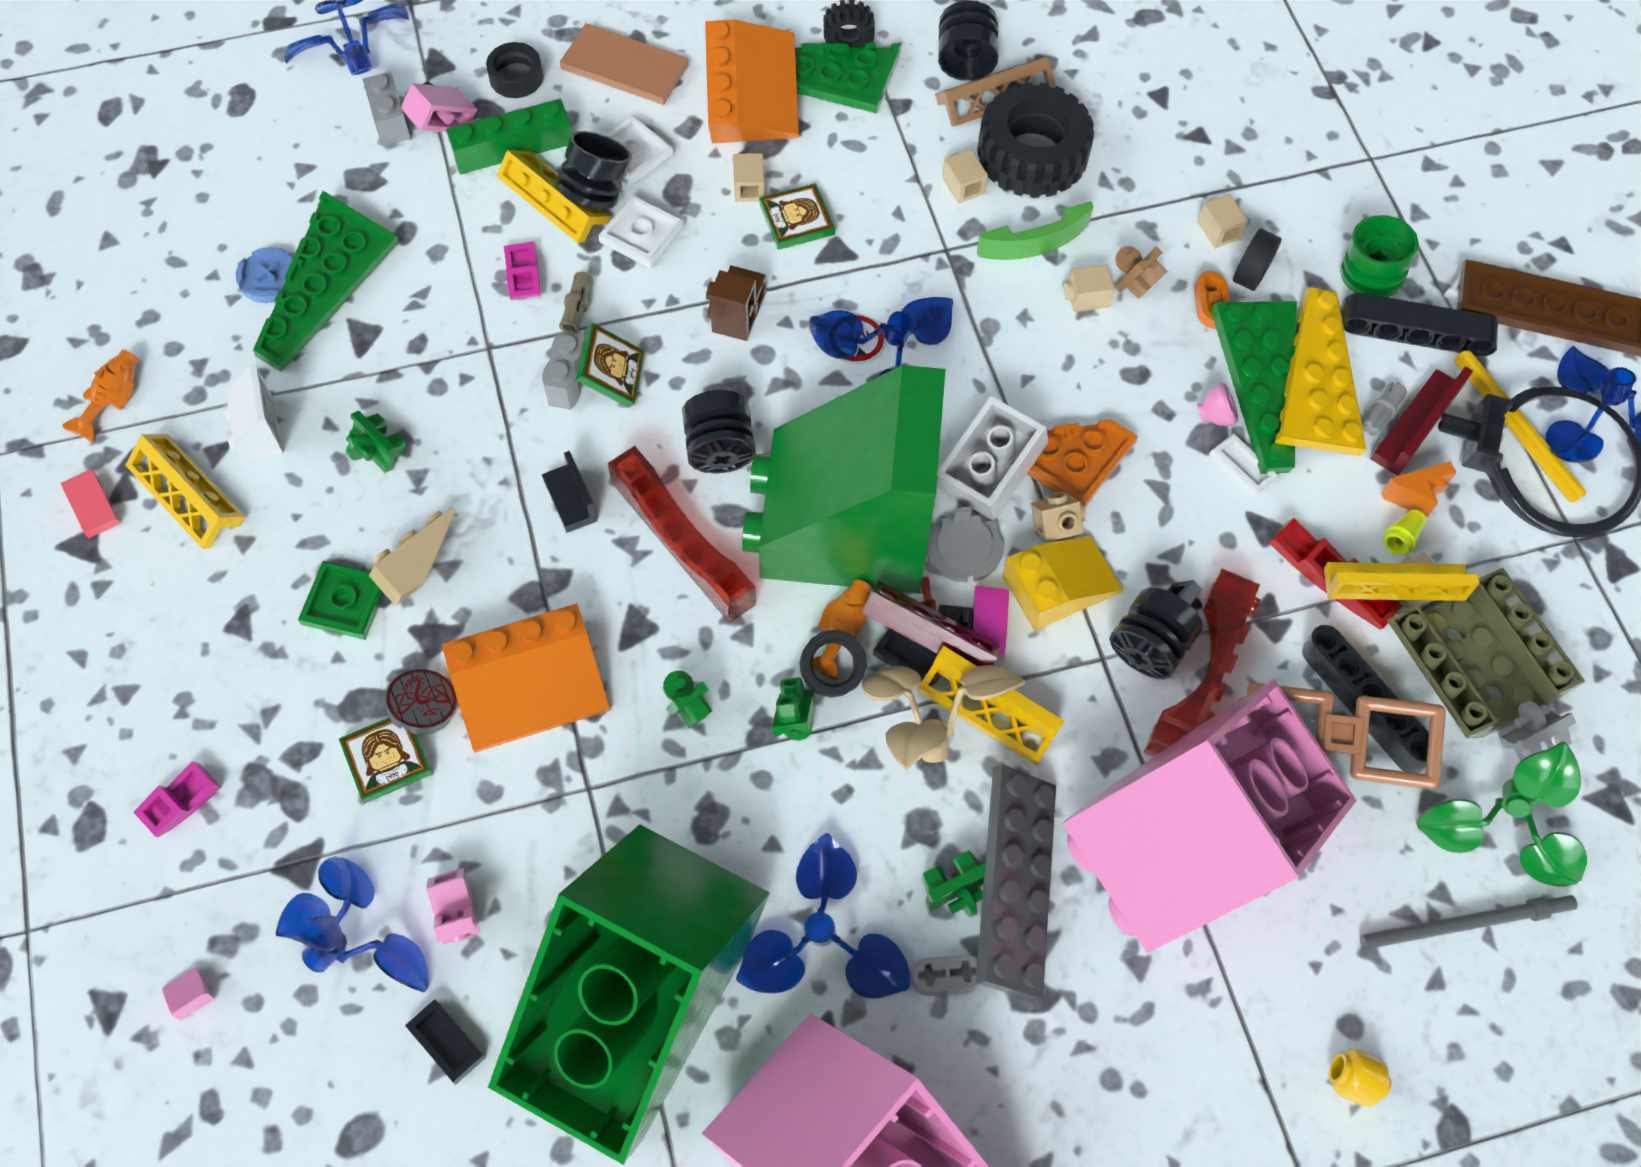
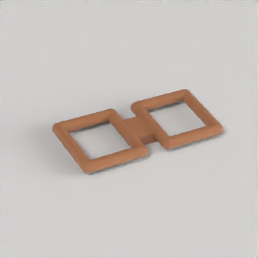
(1350, 734)

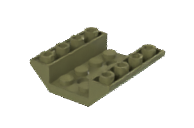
(1500, 647)

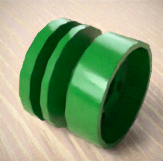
(1379, 256)

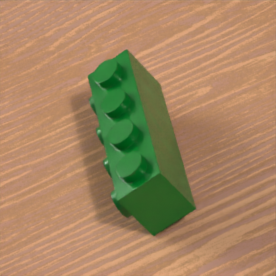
(525, 129)

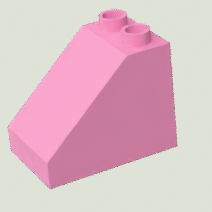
(1211, 820)
(836, 1106)

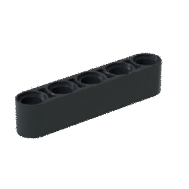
(1420, 324)
(1365, 681)

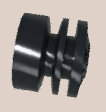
(968, 40)
(593, 170)
(718, 431)
(1156, 633)

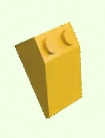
(1059, 579)

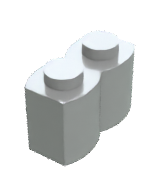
(561, 371)

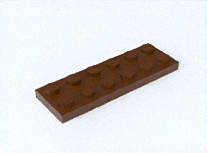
(1552, 306)

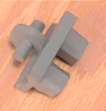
(1536, 725)

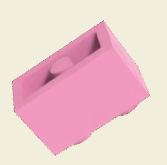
(437, 107)

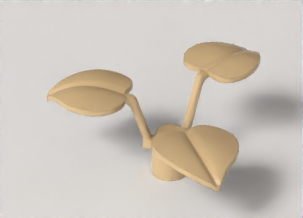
(929, 739)

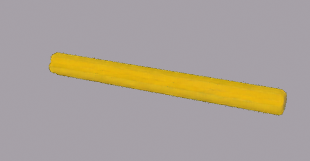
(1524, 431)

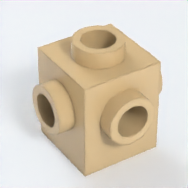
(1058, 517)

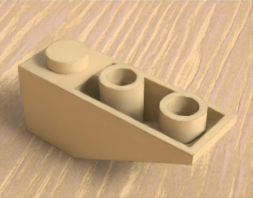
(408, 566)

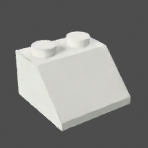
(252, 417)

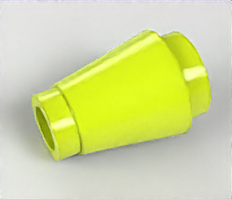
(1404, 533)

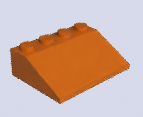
(750, 82)
(525, 677)

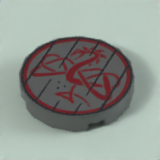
(420, 701)

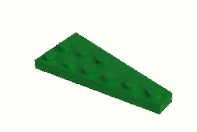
(845, 74)
(325, 271)
(1258, 353)

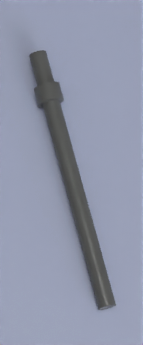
(1535, 909)

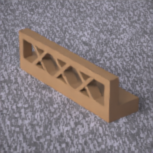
(988, 83)

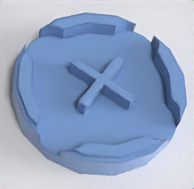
(263, 274)

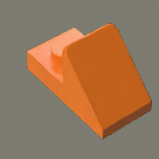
(1418, 488)

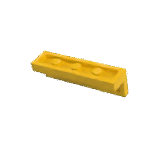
(537, 185)
(183, 479)
(1399, 581)
(1012, 704)

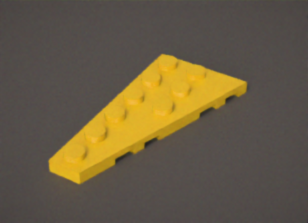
(1320, 386)

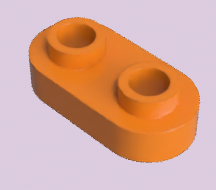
(1204, 299)

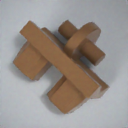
(1140, 273)

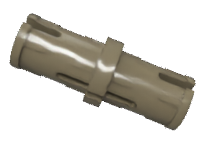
(576, 303)

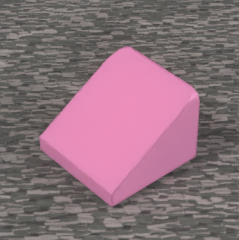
(187, 994)

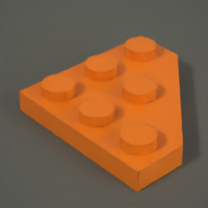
(1082, 457)

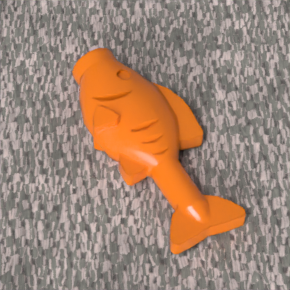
(110, 386)
(842, 615)

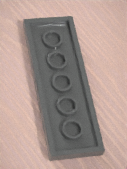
(1016, 884)

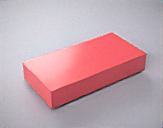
(90, 503)

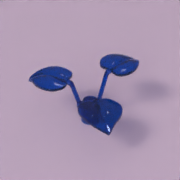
(354, 53)
(841, 330)
(1581, 373)
(310, 922)
(772, 962)

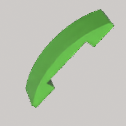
(1003, 245)

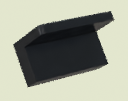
(570, 495)

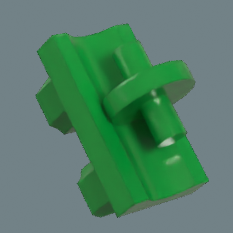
(368, 441)
(685, 698)
(794, 710)
(942, 891)

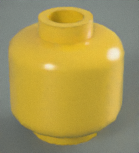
(1360, 1077)

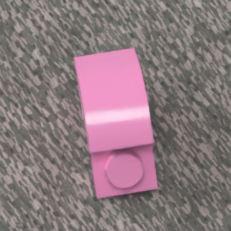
(452, 906)

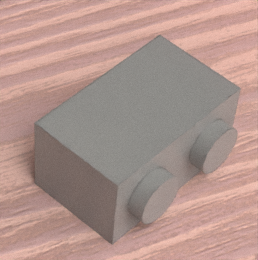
(386, 108)

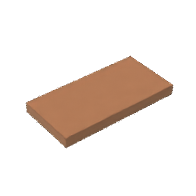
(624, 63)

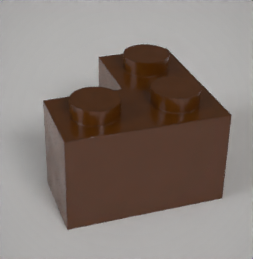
(735, 301)

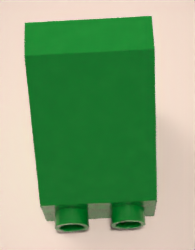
(852, 486)
(624, 988)

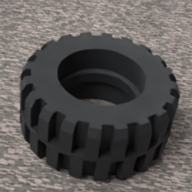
(1041, 112)

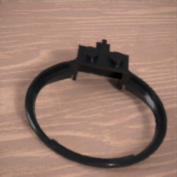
(1482, 454)

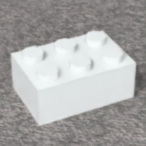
(992, 457)

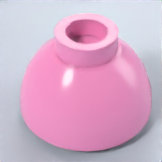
(1218, 406)

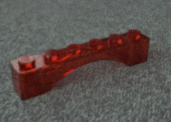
(710, 570)
(1225, 612)

